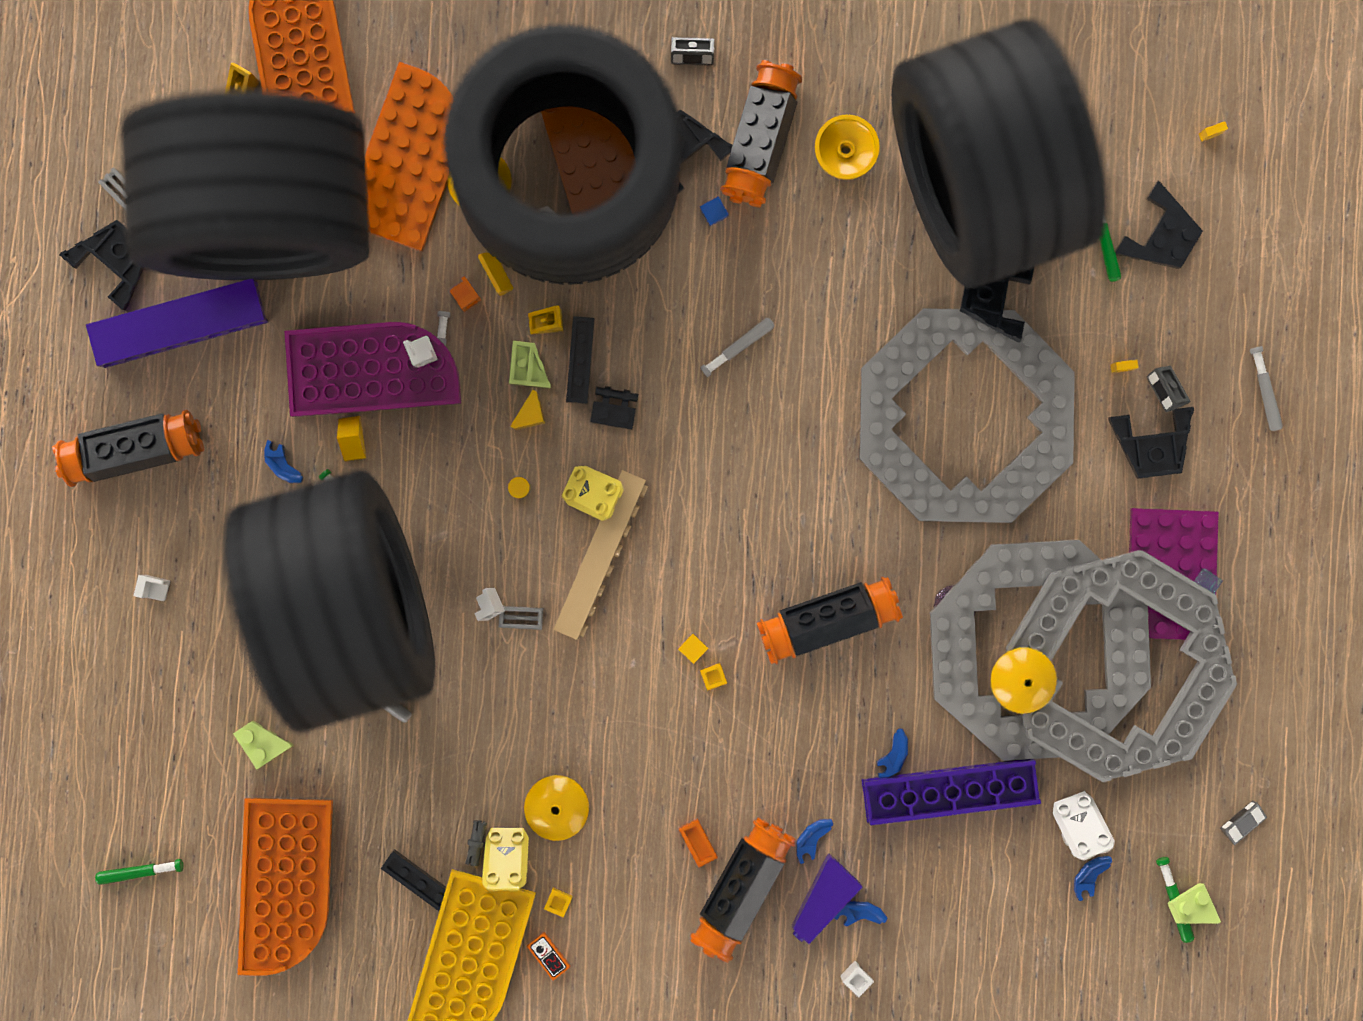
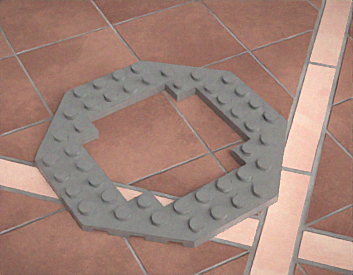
(903, 470)
(955, 645)
(1195, 704)

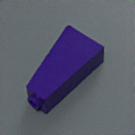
(825, 899)

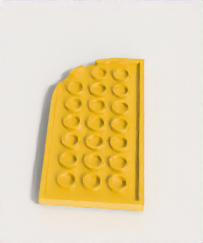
(471, 951)

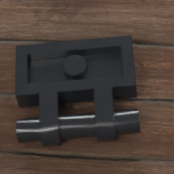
(611, 414)

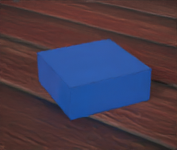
(714, 211)

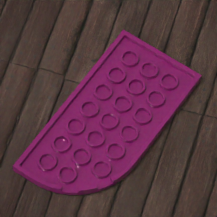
(365, 370)

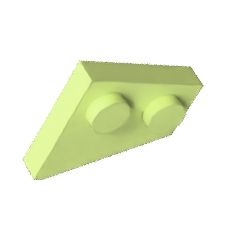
(260, 744)

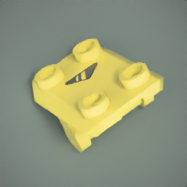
(592, 492)
(505, 859)

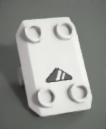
(1082, 826)

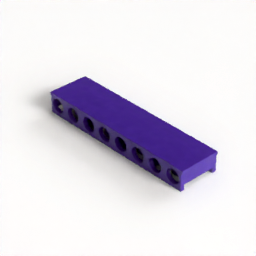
(176, 323)
(950, 791)

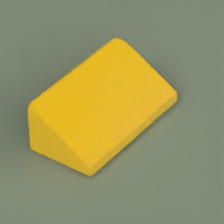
(496, 273)

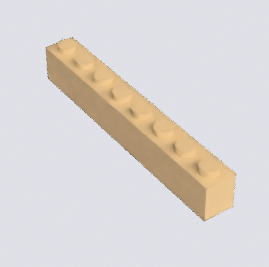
(599, 559)

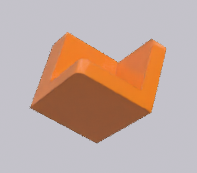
(465, 294)

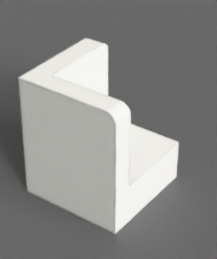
(420, 351)
(151, 587)
(489, 604)
(856, 979)

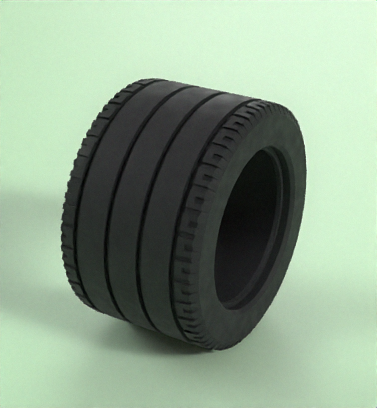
(548, 71)
(1000, 152)
(244, 186)
(328, 602)

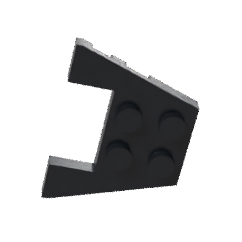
(697, 136)
(1170, 239)
(110, 248)
(987, 304)
(1155, 453)

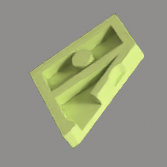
(526, 366)
(1194, 907)

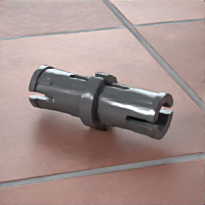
(476, 843)

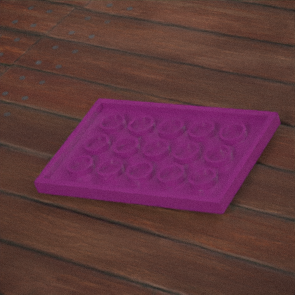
(1180, 540)

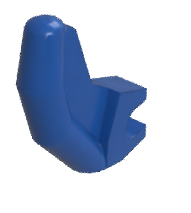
(278, 464)
(896, 757)
(808, 839)
(1088, 874)
(861, 910)

